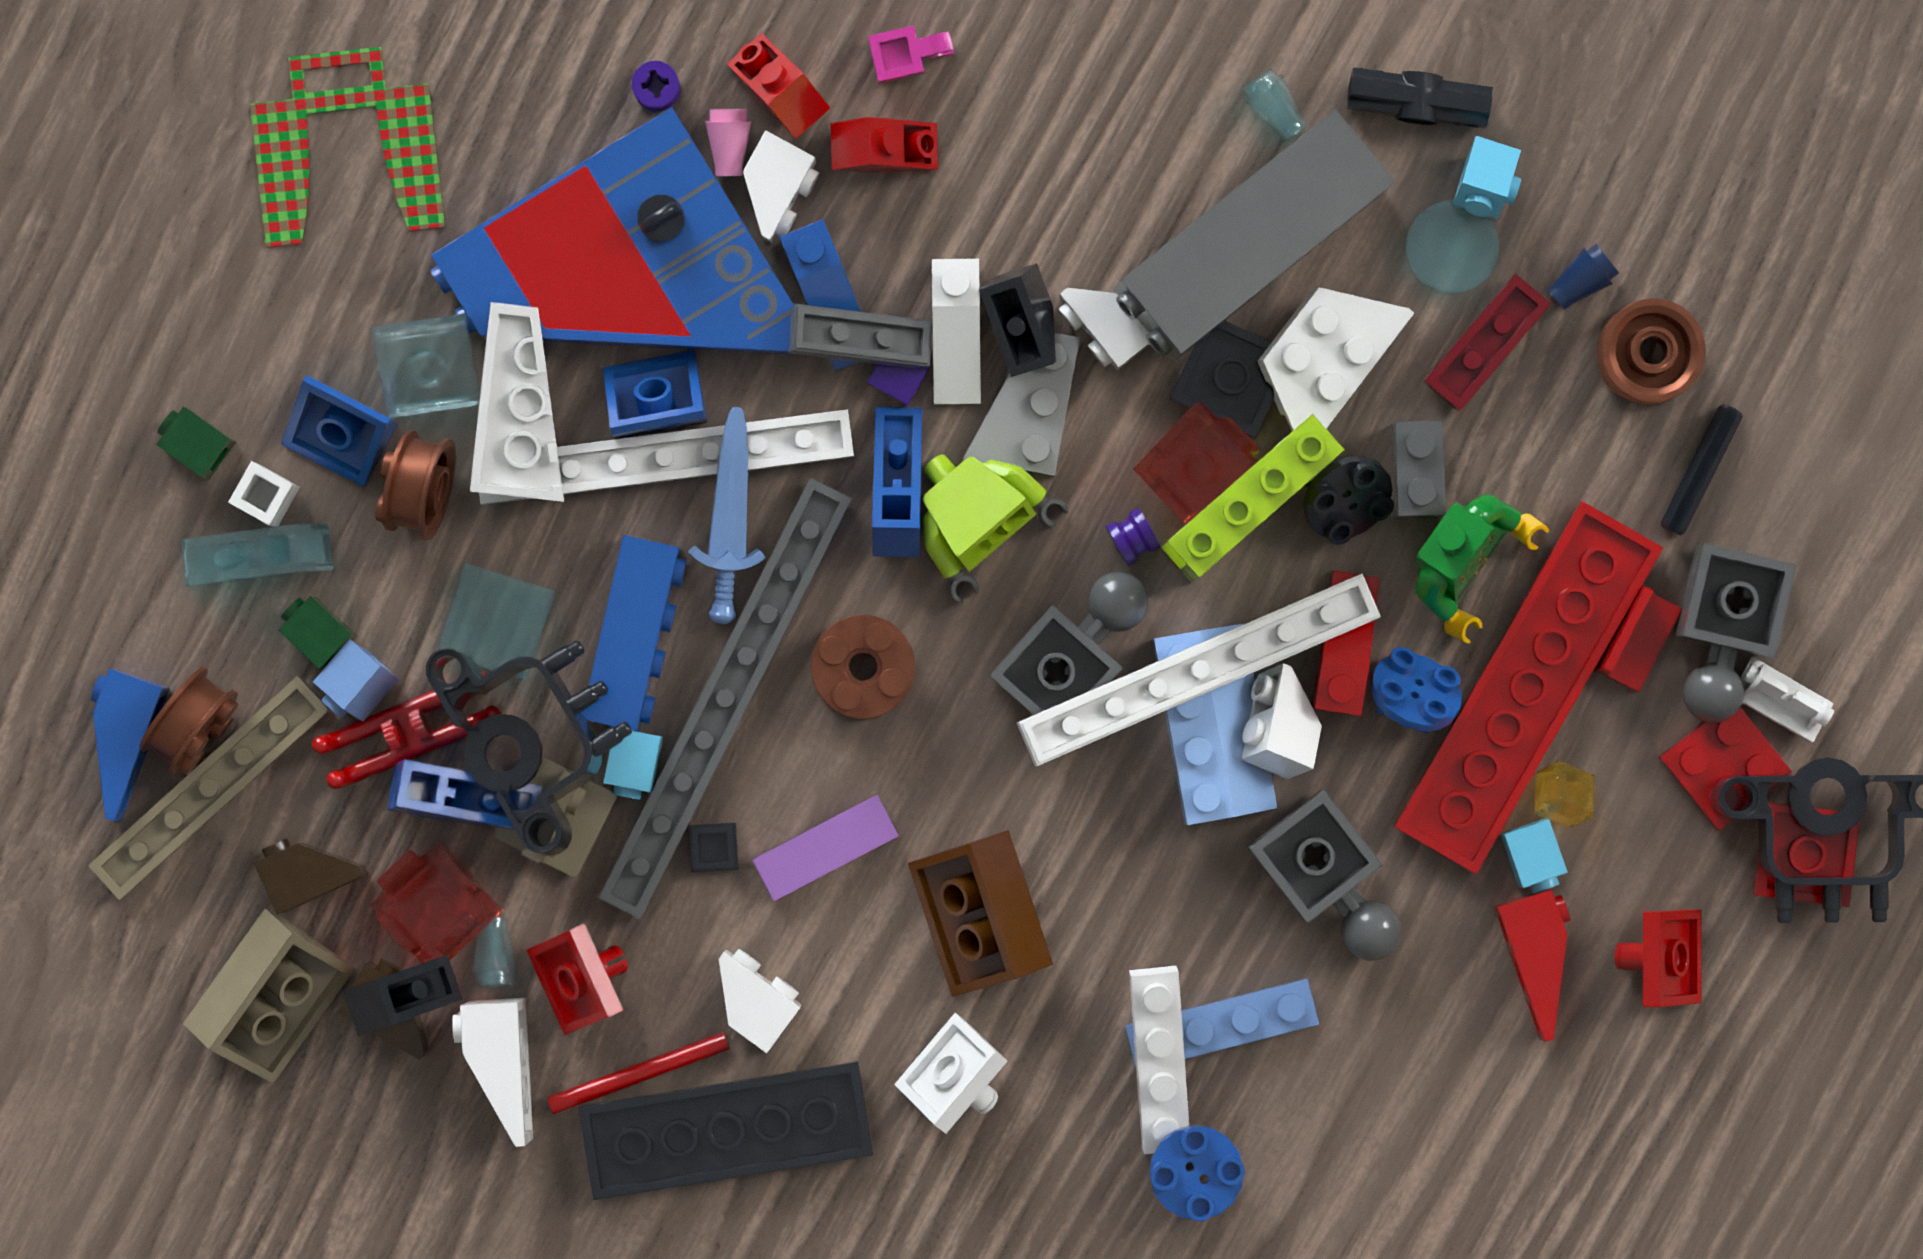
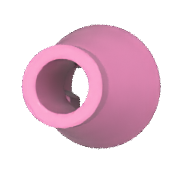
(728, 140)

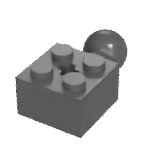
(1115, 604)
(1714, 689)
(1369, 927)

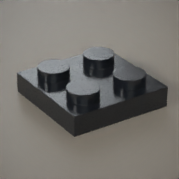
(1227, 377)

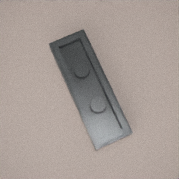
(860, 336)

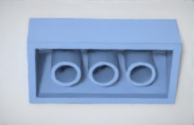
(1210, 746)

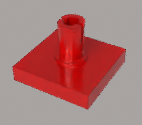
(1667, 957)
(578, 978)

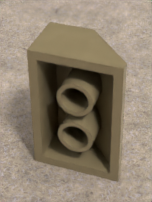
(268, 996)

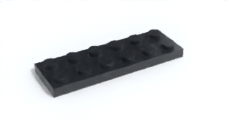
(725, 1130)

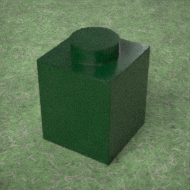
(194, 441)
(315, 630)

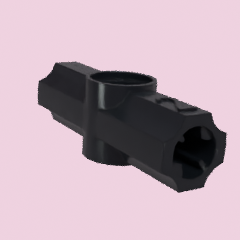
(1419, 97)

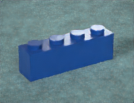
(633, 630)

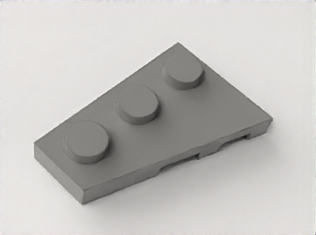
(1030, 415)

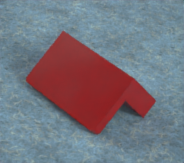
(1638, 640)

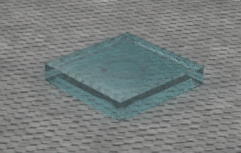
(426, 365)
(496, 618)

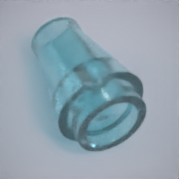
(1273, 102)
(494, 957)

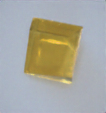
(1564, 794)

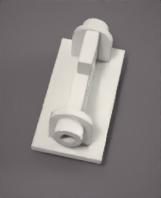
(1784, 700)

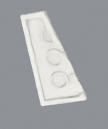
(515, 420)

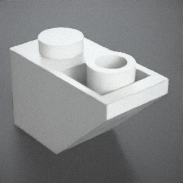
(774, 181)
(1113, 334)
(1281, 725)
(753, 1003)

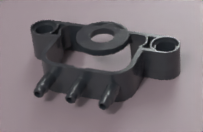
(1756, 807)
(545, 808)

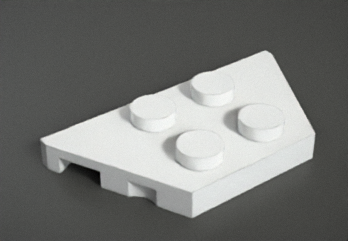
(1328, 352)

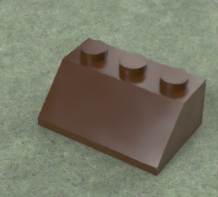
(980, 914)

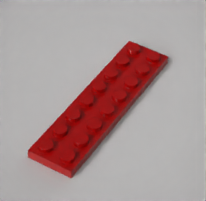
(1528, 687)

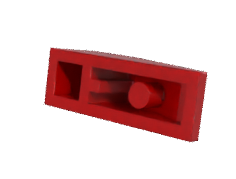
(1345, 662)
(1537, 947)

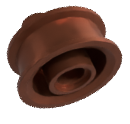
(1681, 346)
(416, 484)
(869, 636)
(188, 722)

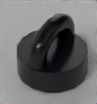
(661, 218)

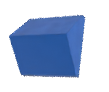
(654, 395)
(337, 431)

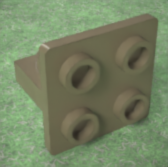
(584, 809)

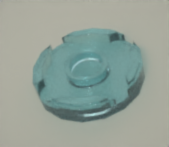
(1451, 248)

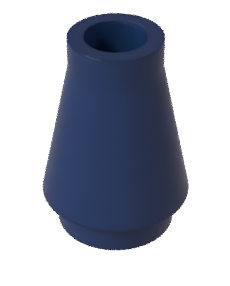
(1583, 277)

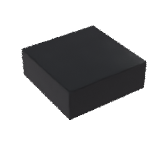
(713, 847)

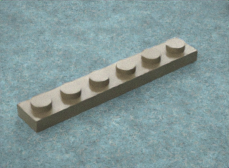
(209, 788)

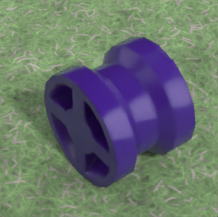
(657, 95)
(1133, 536)

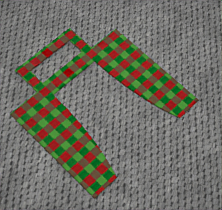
(405, 135)

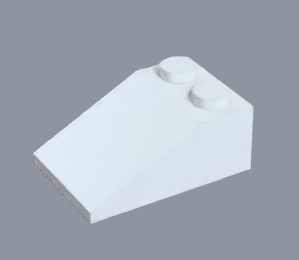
(498, 1053)

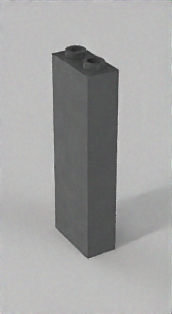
(1252, 236)

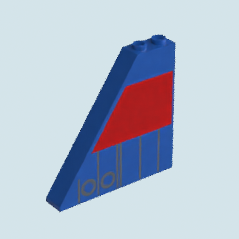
(601, 280)

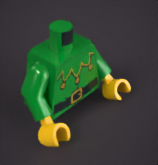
(1460, 551)

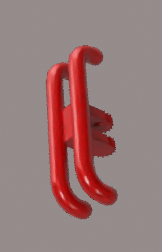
(405, 732)

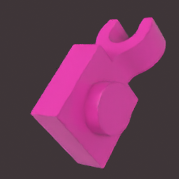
(900, 53)

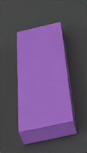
(825, 847)

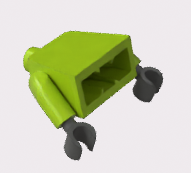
(976, 512)

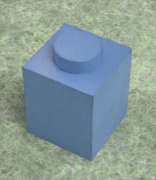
(354, 681)

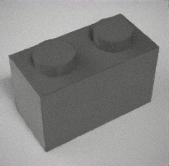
(1418, 469)

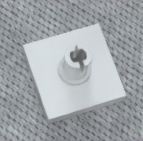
(953, 1074)

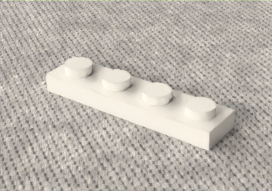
(1159, 1053)

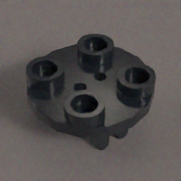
(1347, 482)

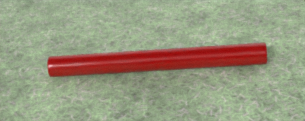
(638, 1073)

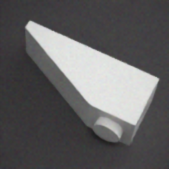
(956, 331)

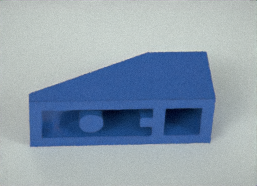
(820, 272)
(897, 482)
(121, 718)
(451, 795)

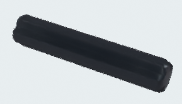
(1701, 469)

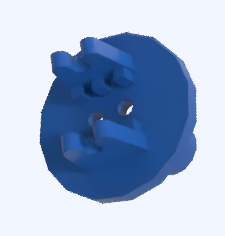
(1416, 691)
(1211, 1156)

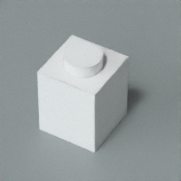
(264, 494)

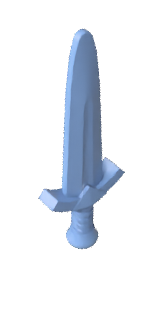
(729, 518)

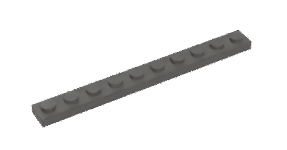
(725, 698)

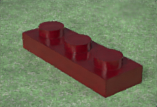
(1487, 342)

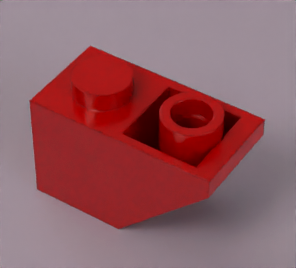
(779, 85)
(883, 145)

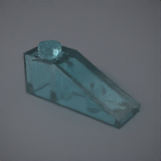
(257, 554)

